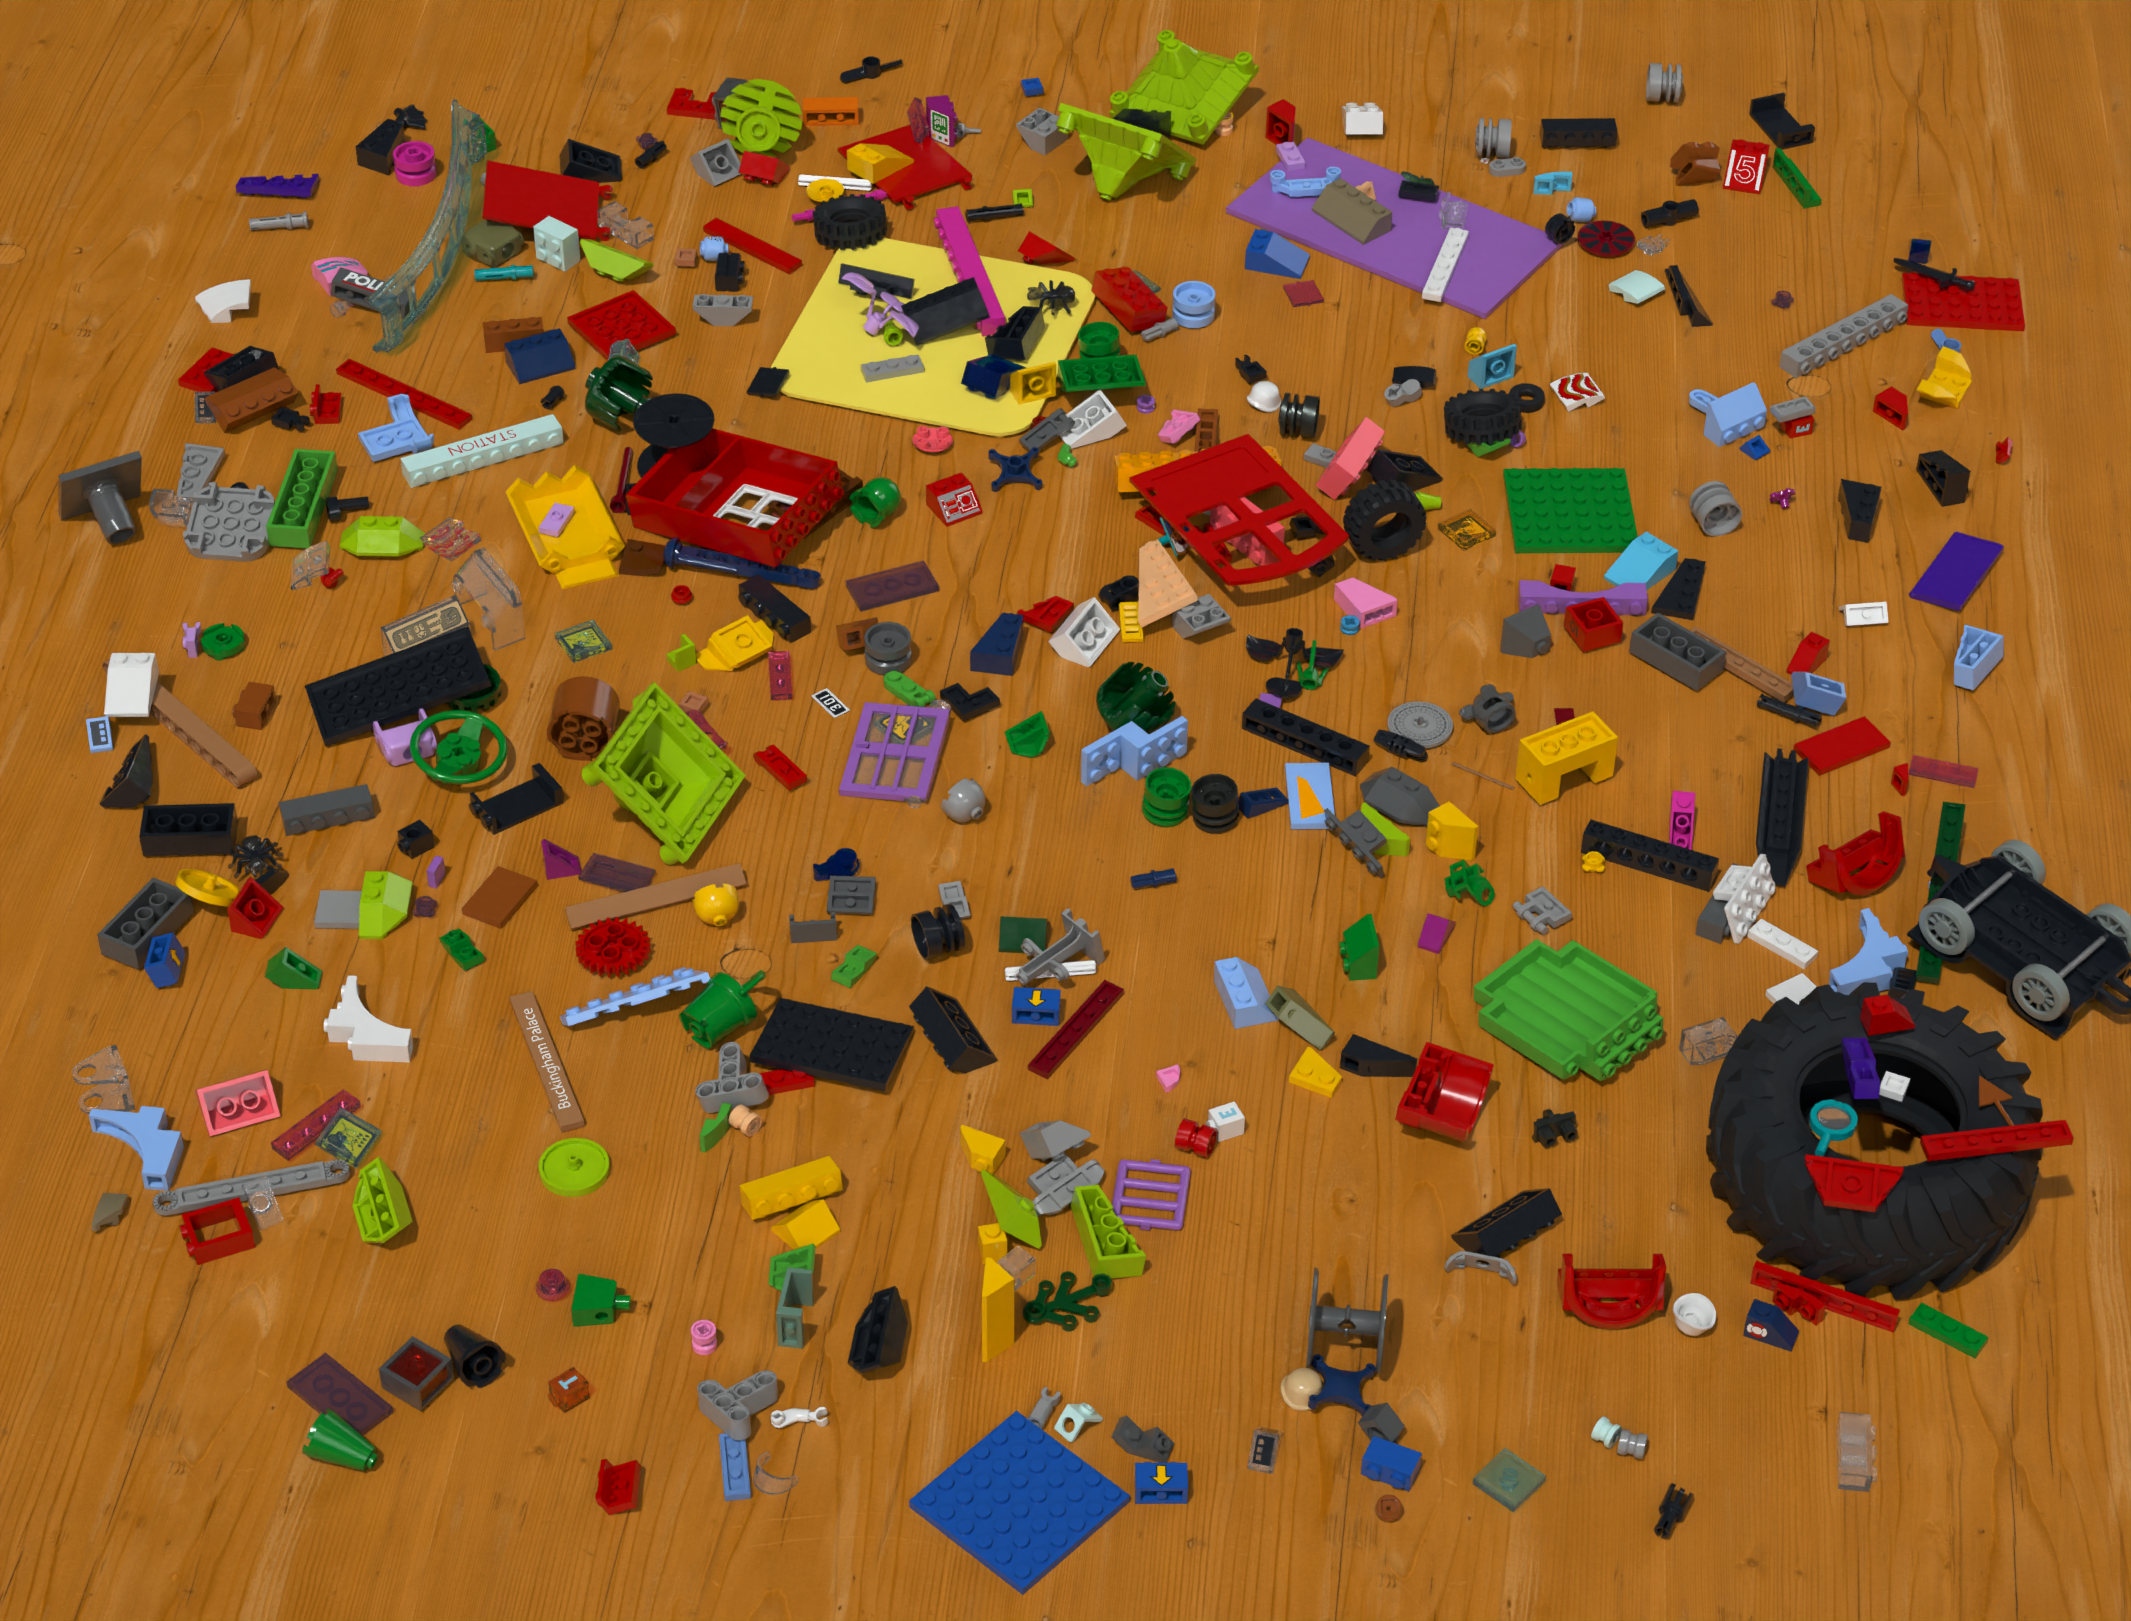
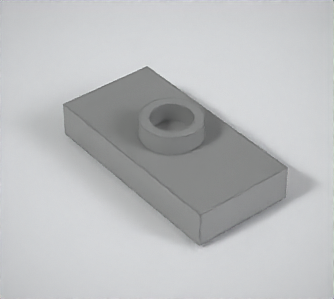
(1792, 409)
(1319, 455)

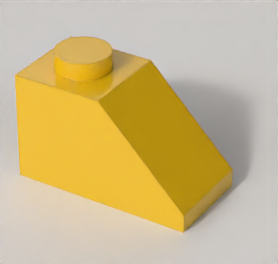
(982, 1149)

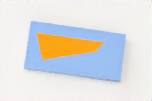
(1308, 794)

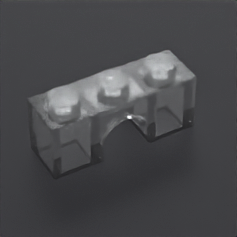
(633, 232)

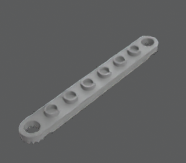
(280, 1180)

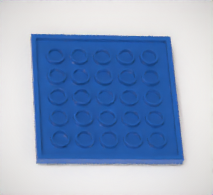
(1019, 1502)

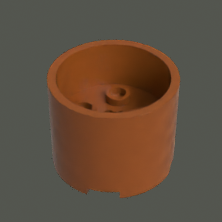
(583, 717)

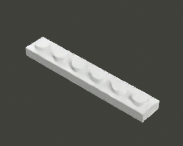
(1445, 264)

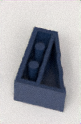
(999, 646)

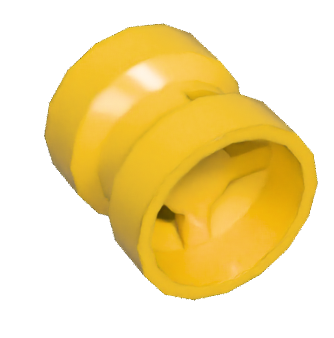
(1475, 341)

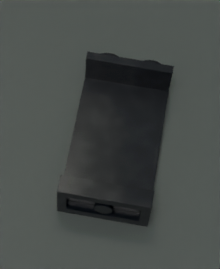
(1779, 123)
(519, 802)

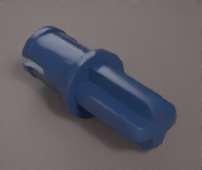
(1153, 878)

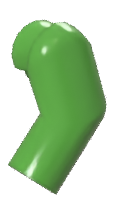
(1065, 456)

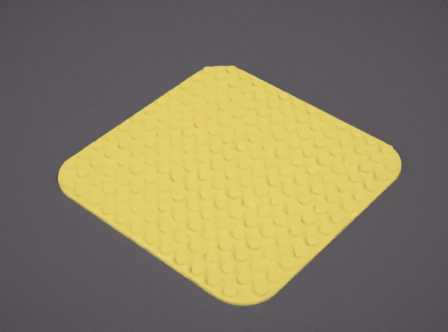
(831, 344)

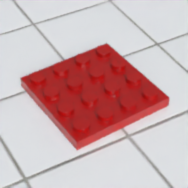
(621, 319)

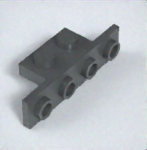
(1360, 836)

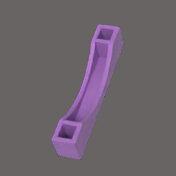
(1624, 599)

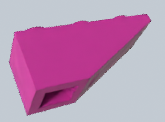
(1681, 818)

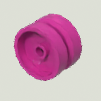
(414, 163)

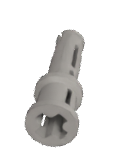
(288, 221)

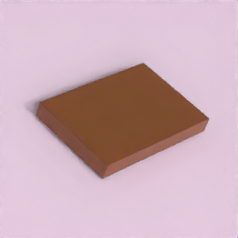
(499, 897)

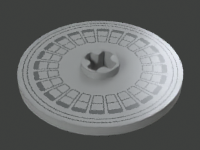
(1421, 722)

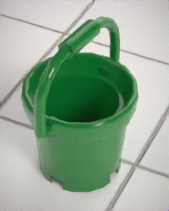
(720, 1008)

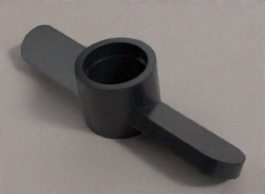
(870, 69)

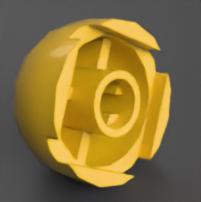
(715, 904)

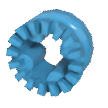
(1347, 627)

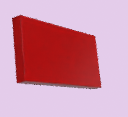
(1842, 745)

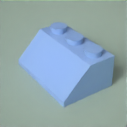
(1735, 415)
(1242, 992)

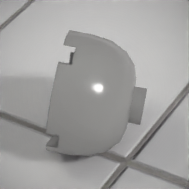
(965, 801)

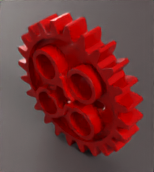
(613, 947)

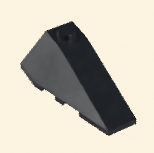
(133, 779)

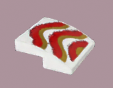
(1577, 390)

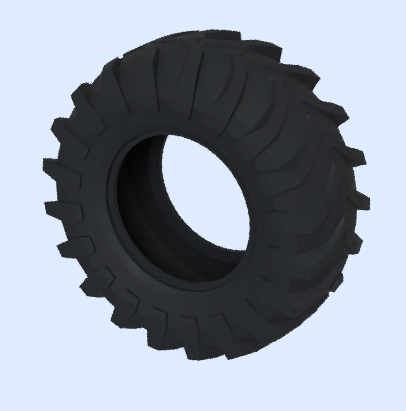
(1939, 1213)

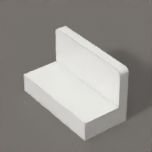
(1865, 613)

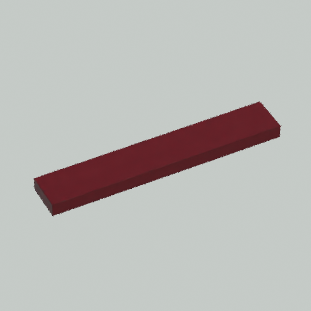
(1075, 1029)

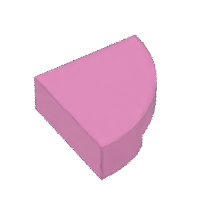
(1169, 1077)

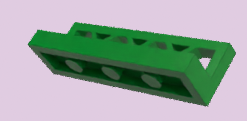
(1795, 180)

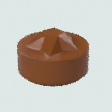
(1388, 1508)

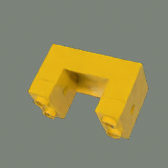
(1561, 749)

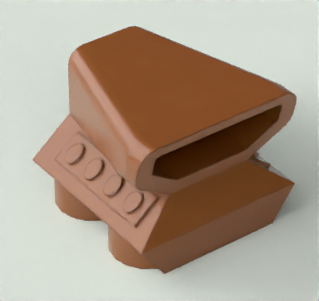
(1696, 163)

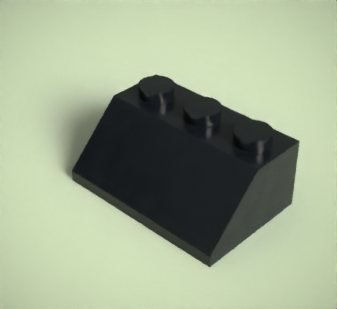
(240, 367)

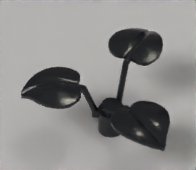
(1293, 642)

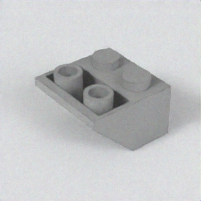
(1041, 131)
(1199, 616)
(1052, 1138)

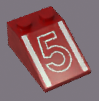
(1746, 166)

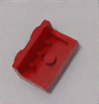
(618, 1486)

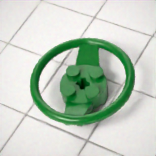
(460, 752)

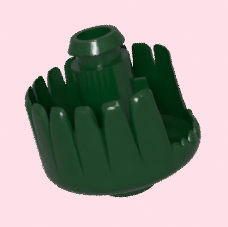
(616, 390)
(1136, 698)

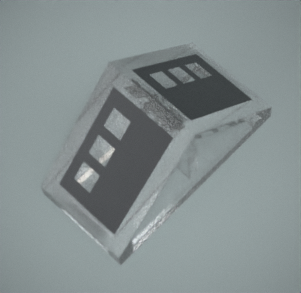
(202, 411)
(1264, 1449)

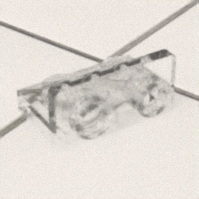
(1453, 213)

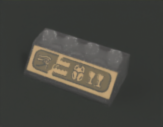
(424, 625)

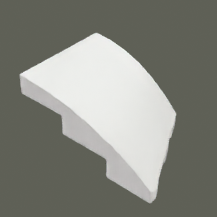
(223, 298)

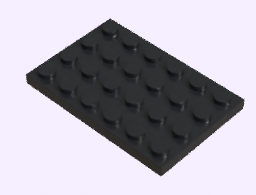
(832, 1044)

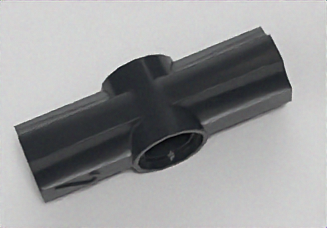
(1669, 213)

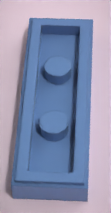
(734, 1468)

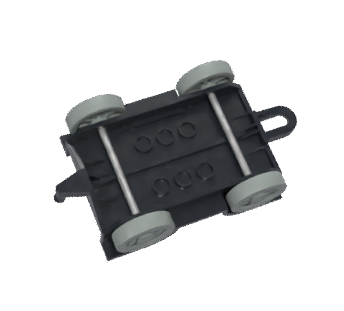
(2028, 936)

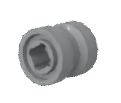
(1632, 1444)

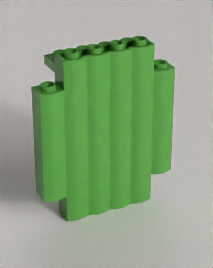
(1569, 1010)

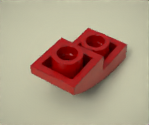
(1793, 1300)

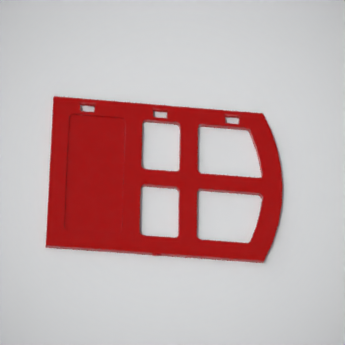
(1222, 478)

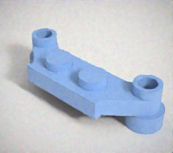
(1302, 187)

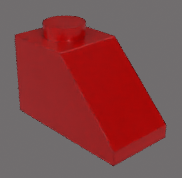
(1892, 407)
(1809, 654)
(1884, 1015)

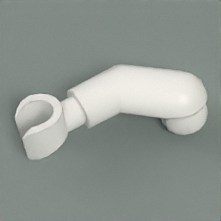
(784, 1418)

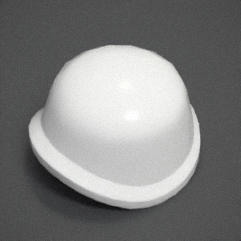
(1265, 396)
(1694, 1314)

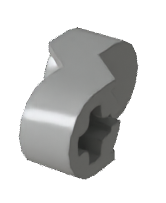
(1399, 393)

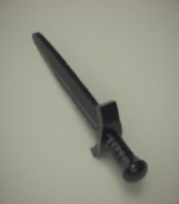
(1945, 278)

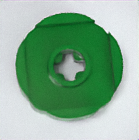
(232, 641)

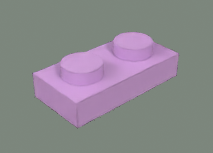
(1290, 156)

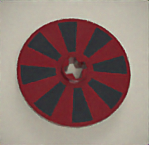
(1606, 238)

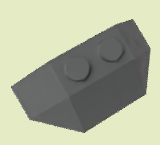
(1398, 796)

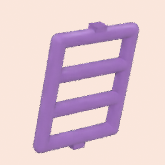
(1157, 1167)

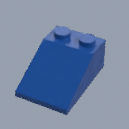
(1275, 255)

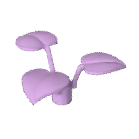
(876, 320)

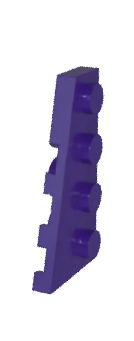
(278, 185)

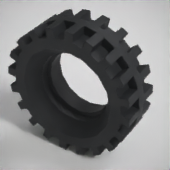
(850, 221)
(1482, 416)

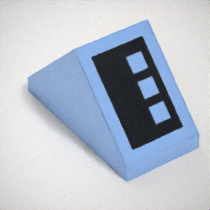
(99, 734)

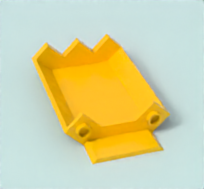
(589, 539)

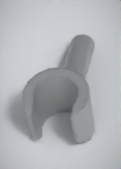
(962, 129)

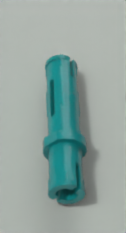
(504, 273)

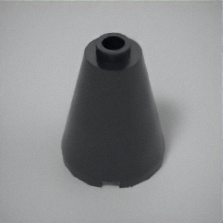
(474, 1356)

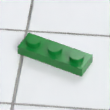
(1948, 1330)

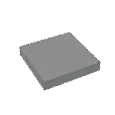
(338, 909)

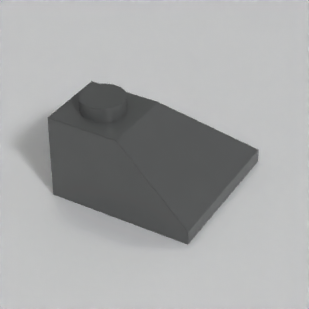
(1525, 633)

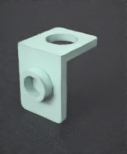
(1080, 1414)

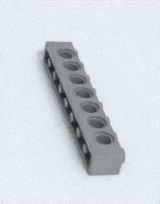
(1843, 336)

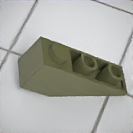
(1299, 1016)

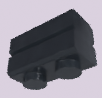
(729, 272)

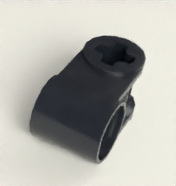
(1122, 590)

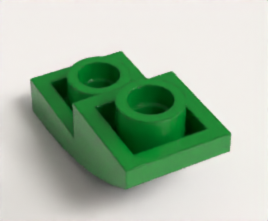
(461, 949)

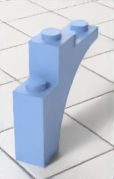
(1874, 960)
(148, 1136)

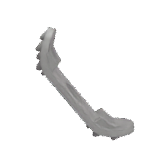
(1465, 1258)

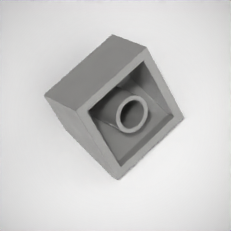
(717, 163)

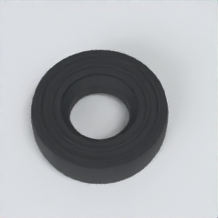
(1531, 390)

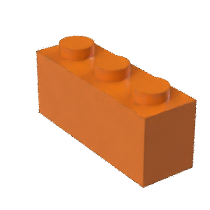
(830, 111)

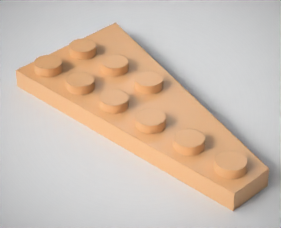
(1160, 584)

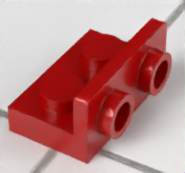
(325, 406)

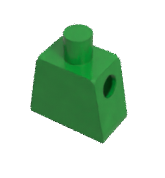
(597, 1301)

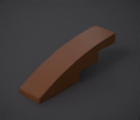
(1206, 429)

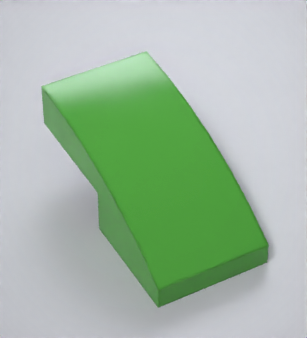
(854, 967)
(713, 1129)

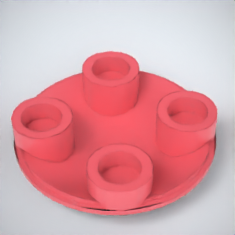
(932, 439)

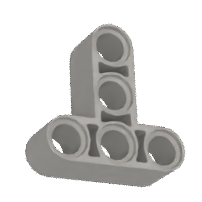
(733, 1083)
(733, 1406)

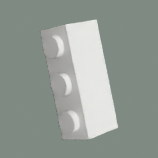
(1084, 633)

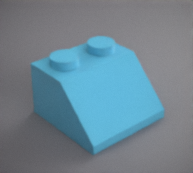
(1493, 367)

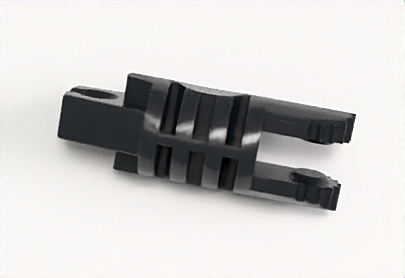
(1400, 745)

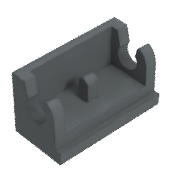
(813, 930)

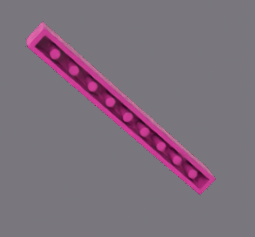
(967, 263)

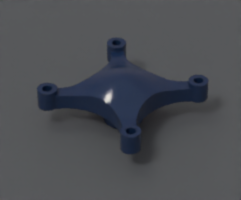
(1015, 469)
(1340, 1385)

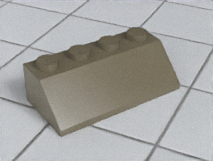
(1353, 211)

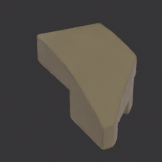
(108, 1210)

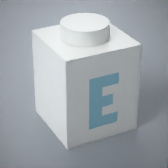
(1227, 1120)

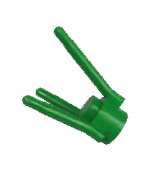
(1310, 677)

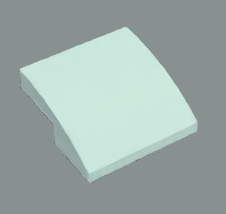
(1636, 286)

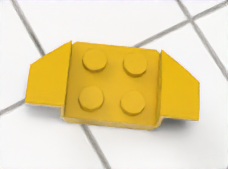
(1948, 380)
(736, 645)

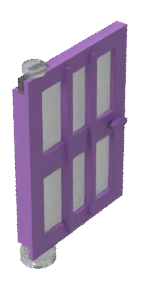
(896, 752)

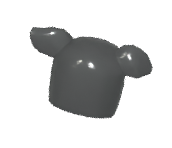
(1491, 709)

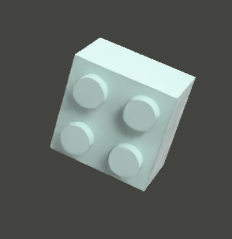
(557, 243)

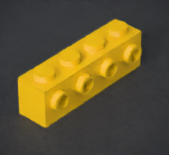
(791, 1187)

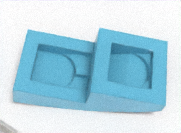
(1551, 182)

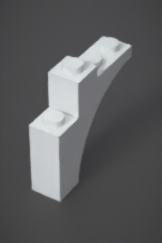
(365, 1034)

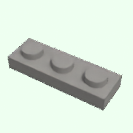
(892, 368)

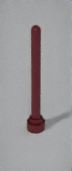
(618, 502)

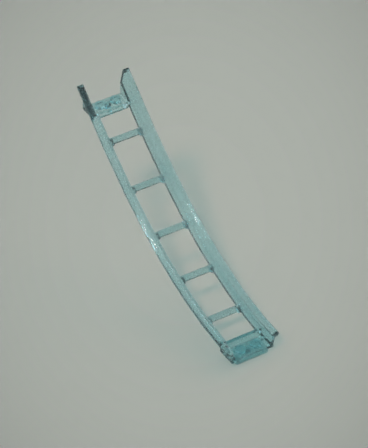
(451, 217)

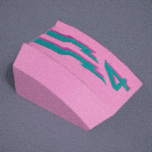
(326, 269)

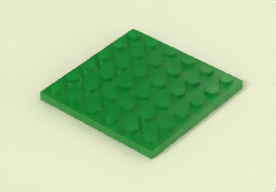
(1569, 510)

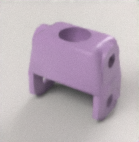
(395, 742)

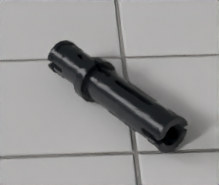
(993, 212)
(1799, 713)

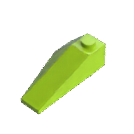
(1013, 1210)

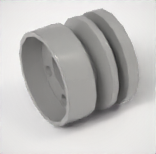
(1663, 82)
(1493, 138)
(1715, 508)

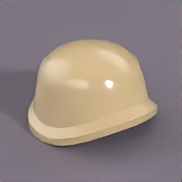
(1299, 1386)

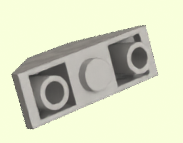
(722, 309)

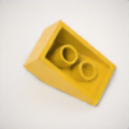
(875, 161)

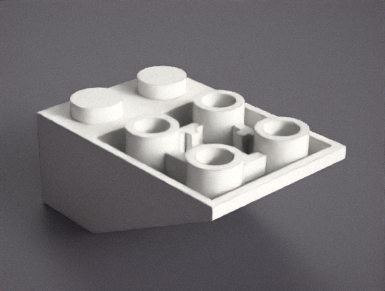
(1362, 119)

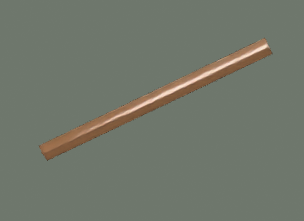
(1482, 775)

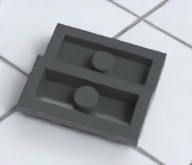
(851, 895)

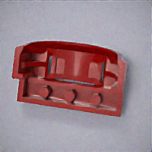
(1834, 865)
(1594, 1284)

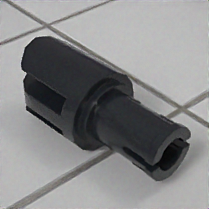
(1671, 1511)

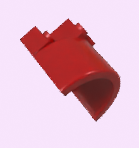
(1453, 1103)

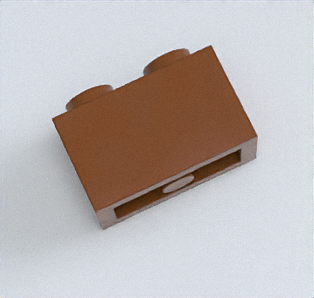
(254, 705)

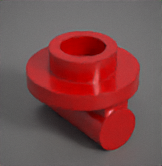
(330, 580)

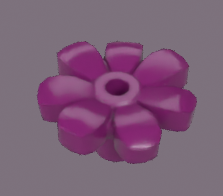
(1782, 497)

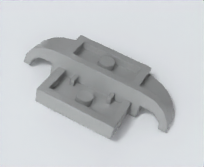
(1057, 1182)

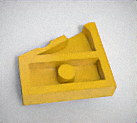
(1315, 1074)

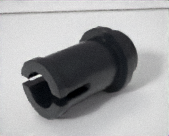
(556, 393)

